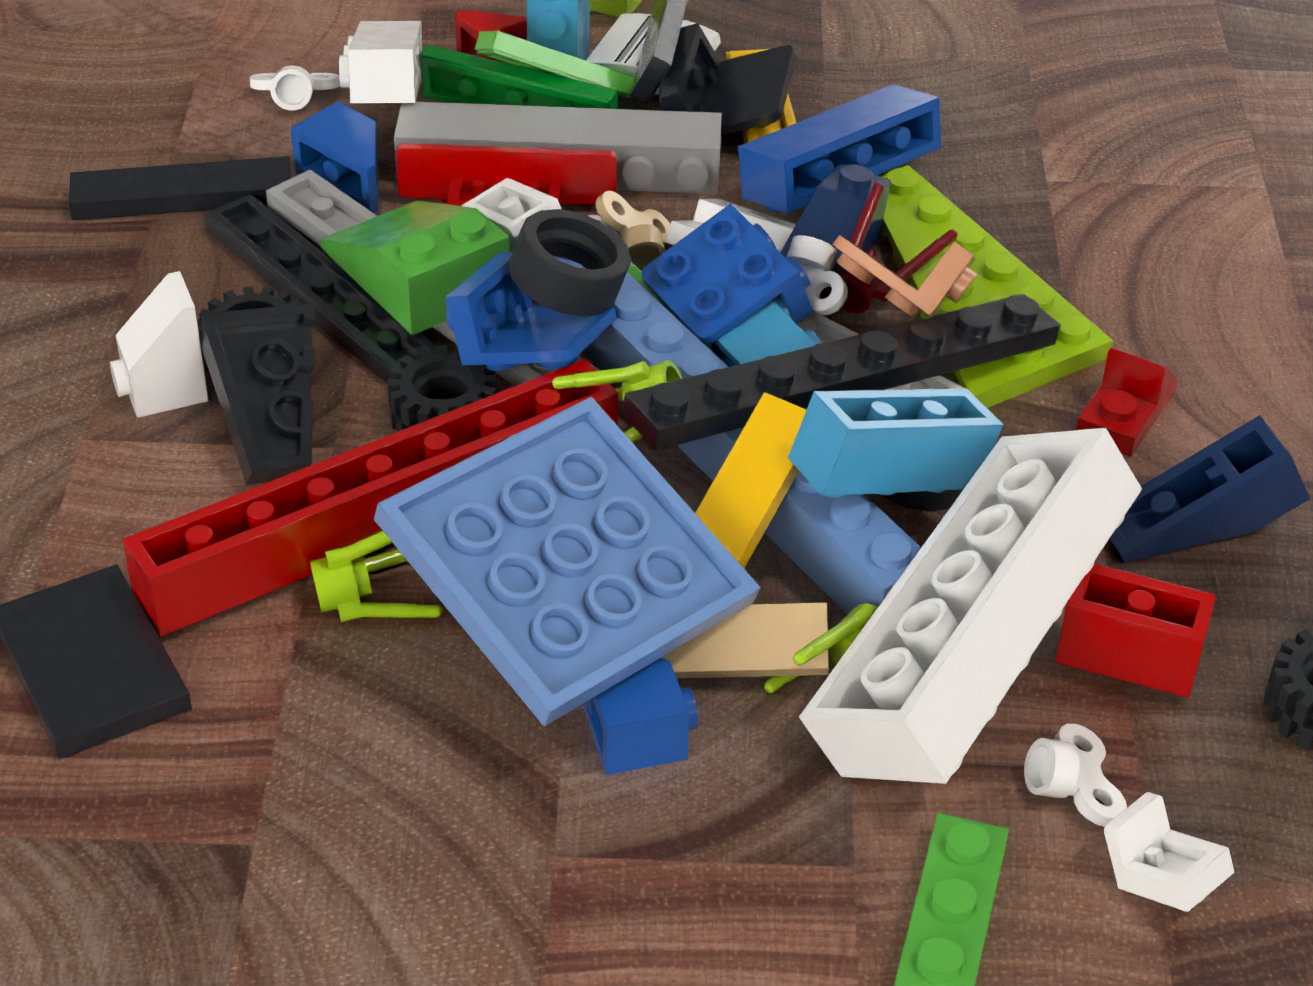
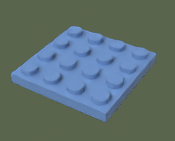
(566, 558)

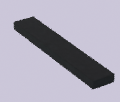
(310, 276)

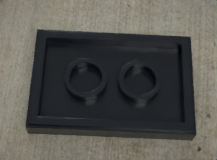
(90, 661)

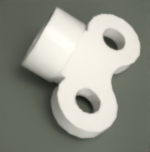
(293, 85)
(817, 260)
(1062, 769)

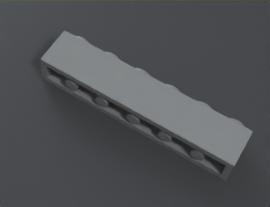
(652, 146)

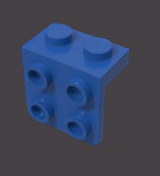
(725, 276)
(503, 329)

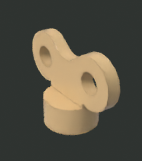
(641, 231)

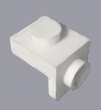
(1160, 861)

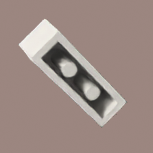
(382, 62)

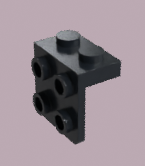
(744, 89)

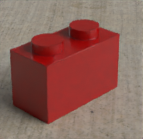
(1136, 629)

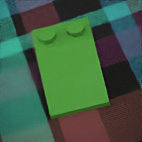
(416, 257)

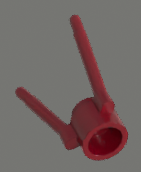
(861, 294)

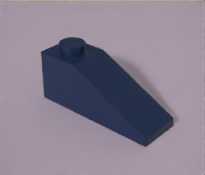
(837, 207)
(1213, 495)

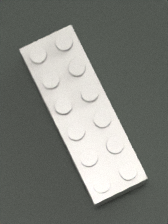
(972, 607)

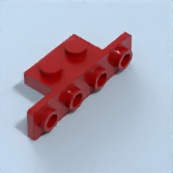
(467, 171)

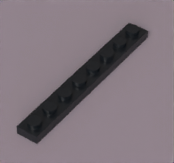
(869, 361)

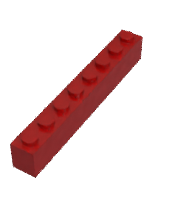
(275, 529)

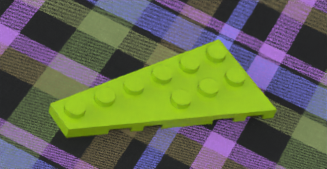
(921, 214)

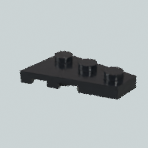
(263, 385)

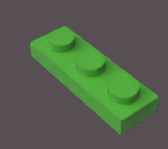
(953, 904)

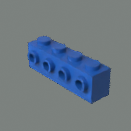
(869, 132)

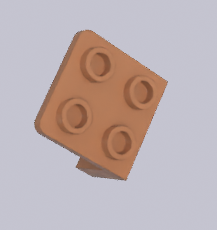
(947, 280)

